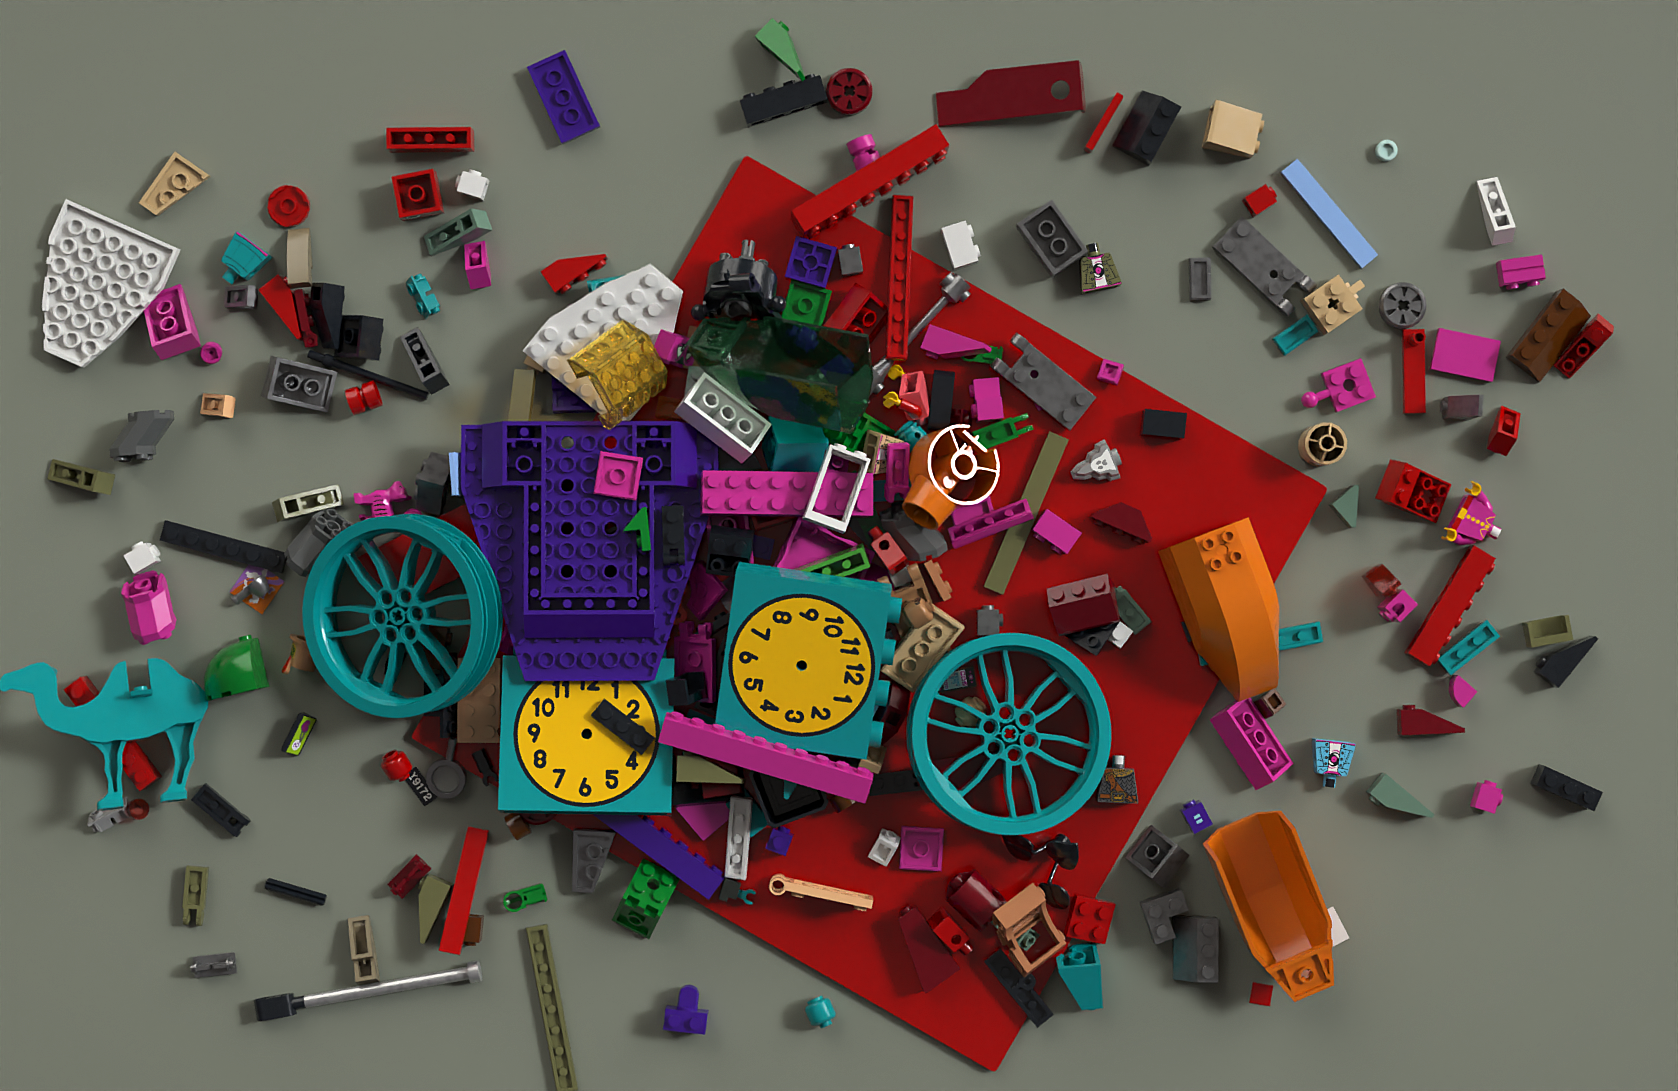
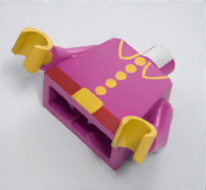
(1472, 519)

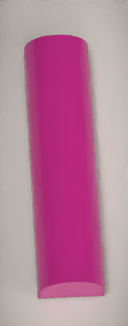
(990, 523)

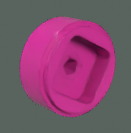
(211, 352)

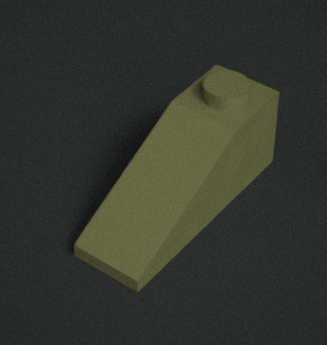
(81, 477)
(307, 503)
(431, 901)

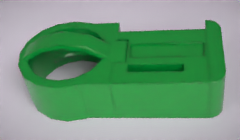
(986, 358)
(528, 895)

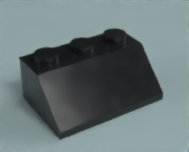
(1146, 127)

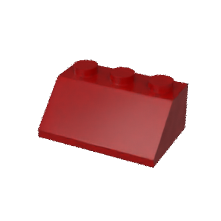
(859, 313)

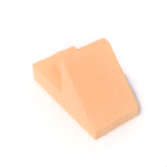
(218, 405)

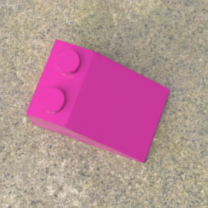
(171, 323)

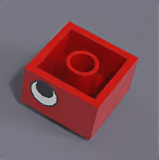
(417, 195)

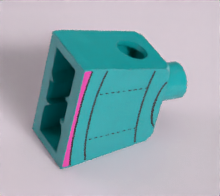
(243, 258)

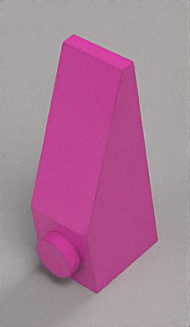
(950, 345)

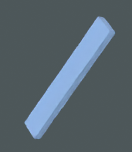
(1329, 213)

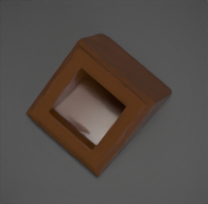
(1269, 703)

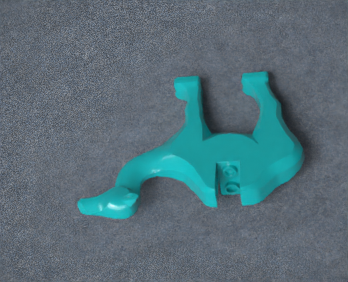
(116, 717)

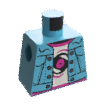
(1331, 759)

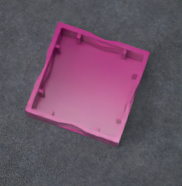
(812, 542)

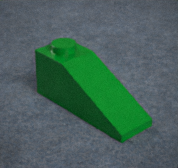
(777, 42)

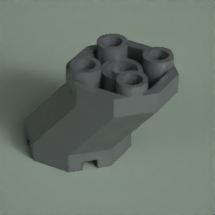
(141, 435)
(912, 538)
(313, 539)

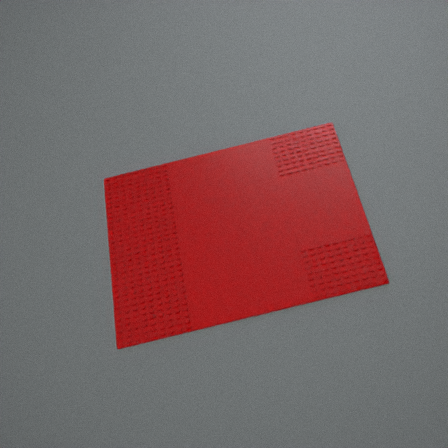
(1148, 683)

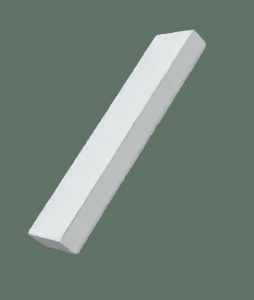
(738, 837)

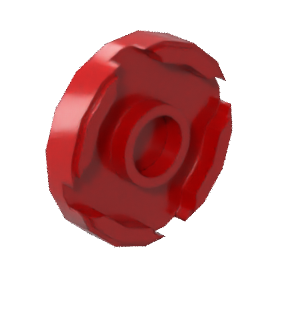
(288, 206)

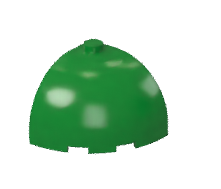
(236, 670)

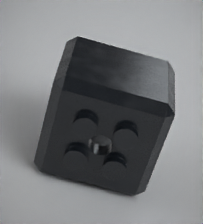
(780, 811)

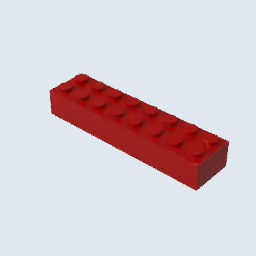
(870, 182)

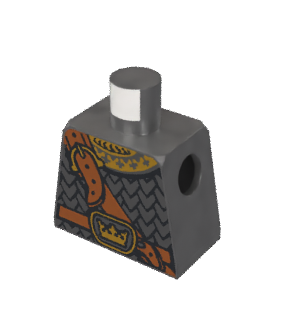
(1117, 783)

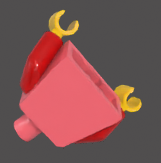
(913, 395)

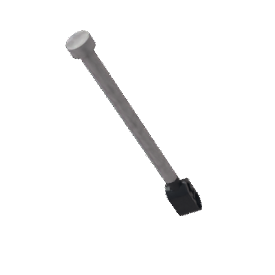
(286, 1004)

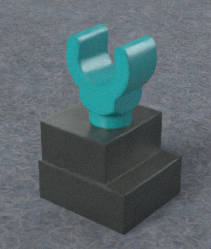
(731, 889)

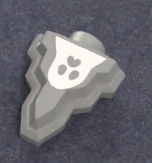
(1099, 464)

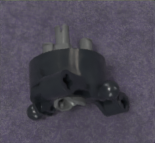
(740, 288)

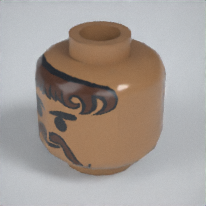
(918, 613)

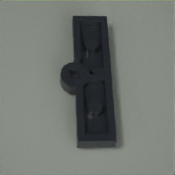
(1019, 987)

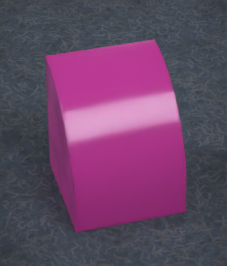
(1460, 691)

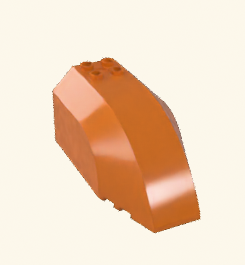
(1228, 606)
(1275, 900)

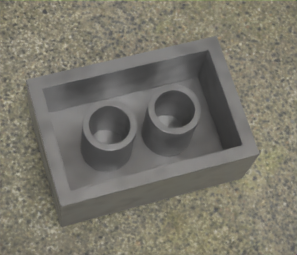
(1051, 238)

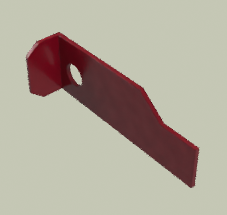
(1013, 94)

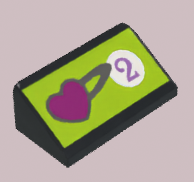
(299, 734)

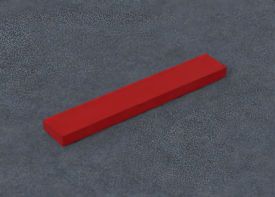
(463, 891)

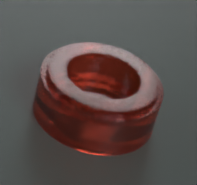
(137, 809)

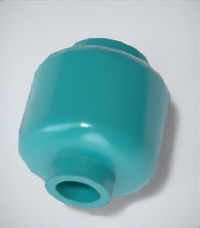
(820, 1012)

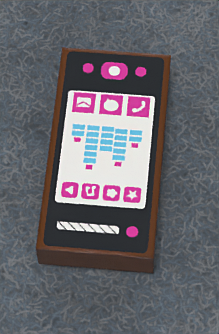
(959, 679)

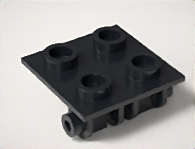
(1093, 638)

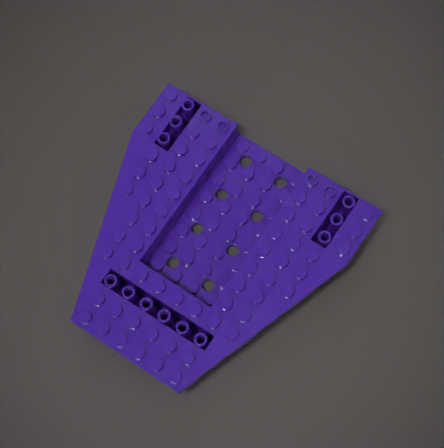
(586, 622)

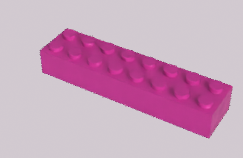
(781, 494)

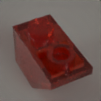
(1381, 581)

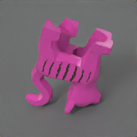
(382, 501)

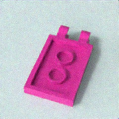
(697, 654)

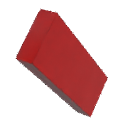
(1103, 122)

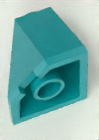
(1082, 975)

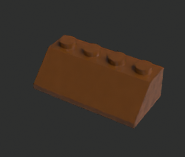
(1549, 334)

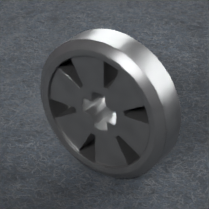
(1415, 305)

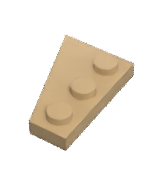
(172, 184)

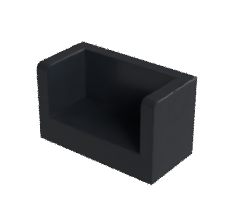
(1163, 423)
(686, 688)

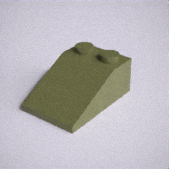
(701, 769)

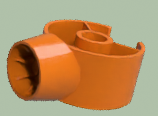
(931, 484)

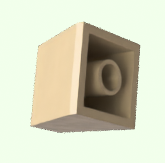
(1232, 130)

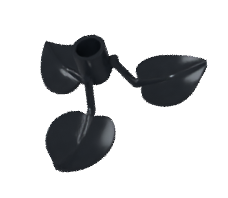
(1062, 852)

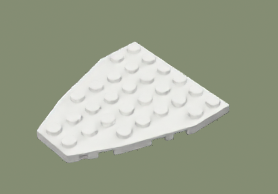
(98, 281)
(639, 297)

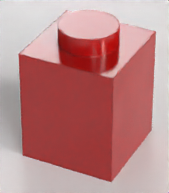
(1260, 200)

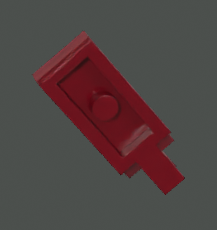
(306, 319)

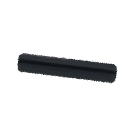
(295, 891)

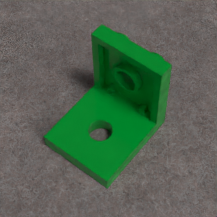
(857, 438)
(642, 906)

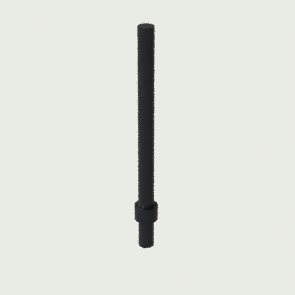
(330, 361)

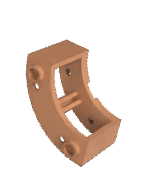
(1019, 916)

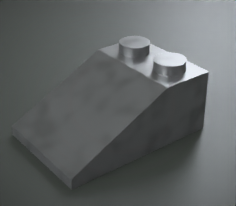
(299, 384)

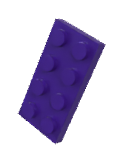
(563, 97)

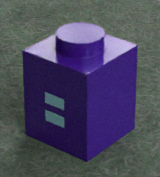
(1196, 816)

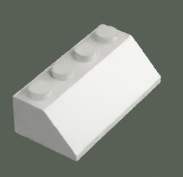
(723, 418)

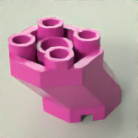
(149, 607)

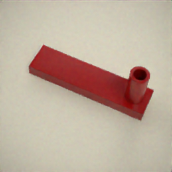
(1413, 371)

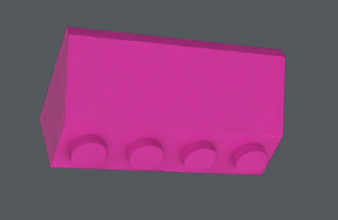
(1251, 742)

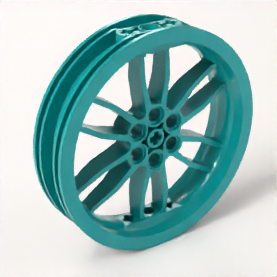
(401, 615)
(1070, 673)

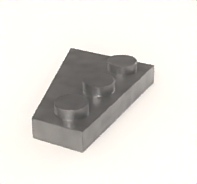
(589, 856)

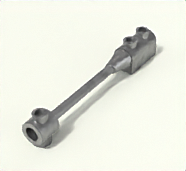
(953, 289)

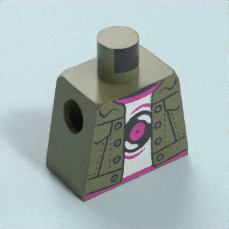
(1097, 271)

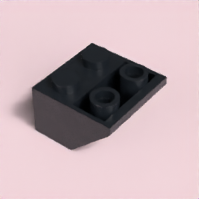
(727, 549)

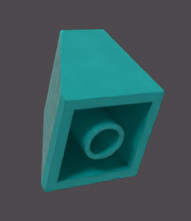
(793, 447)

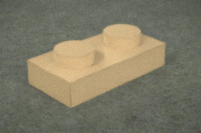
(874, 759)

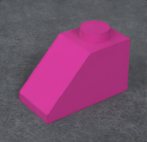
(477, 265)

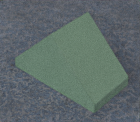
(1346, 506)

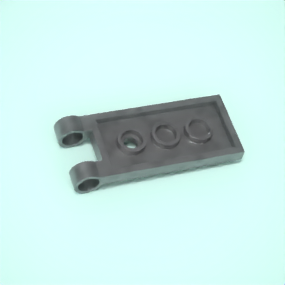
(1255, 259)
(1051, 389)

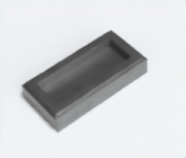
(1200, 278)

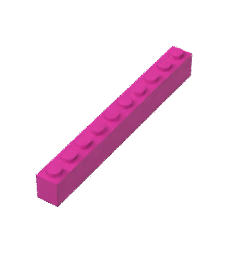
(766, 757)

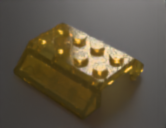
(622, 370)

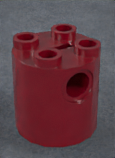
(974, 898)

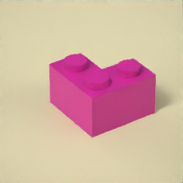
(987, 400)

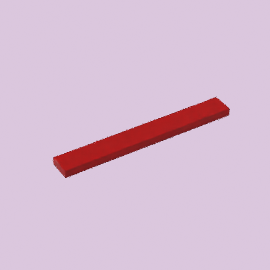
(899, 278)

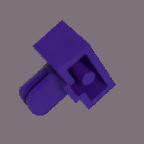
(686, 1015)

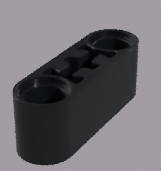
(941, 400)

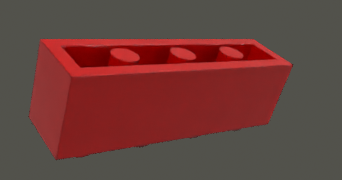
(429, 139)

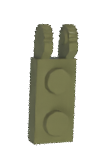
(195, 893)

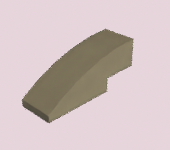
(299, 258)
(363, 950)

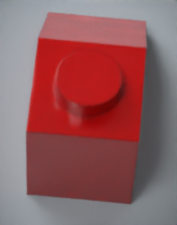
(1504, 431)

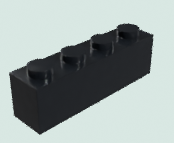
(784, 100)

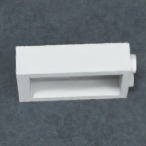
(825, 521)

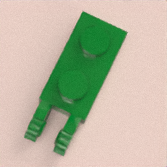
(1001, 431)

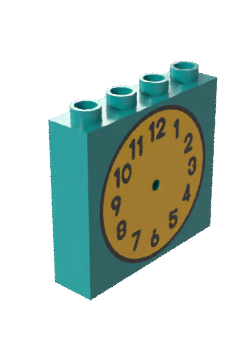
(807, 659)
(569, 762)

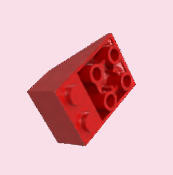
(1413, 490)

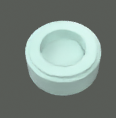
(1386, 150)

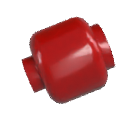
(396, 765)

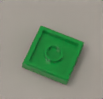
(806, 303)

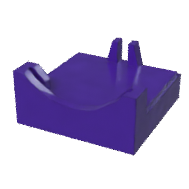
(810, 262)

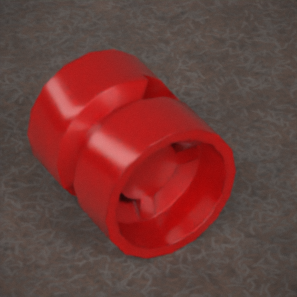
(365, 397)

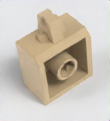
(1345, 303)

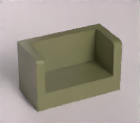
(1547, 631)

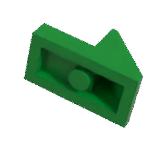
(640, 524)

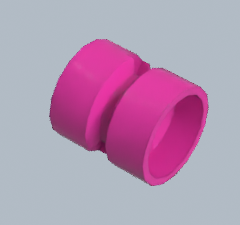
(863, 151)

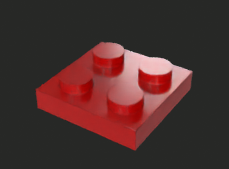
(1089, 919)

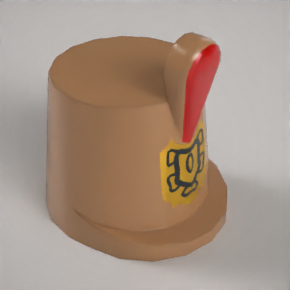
(299, 655)

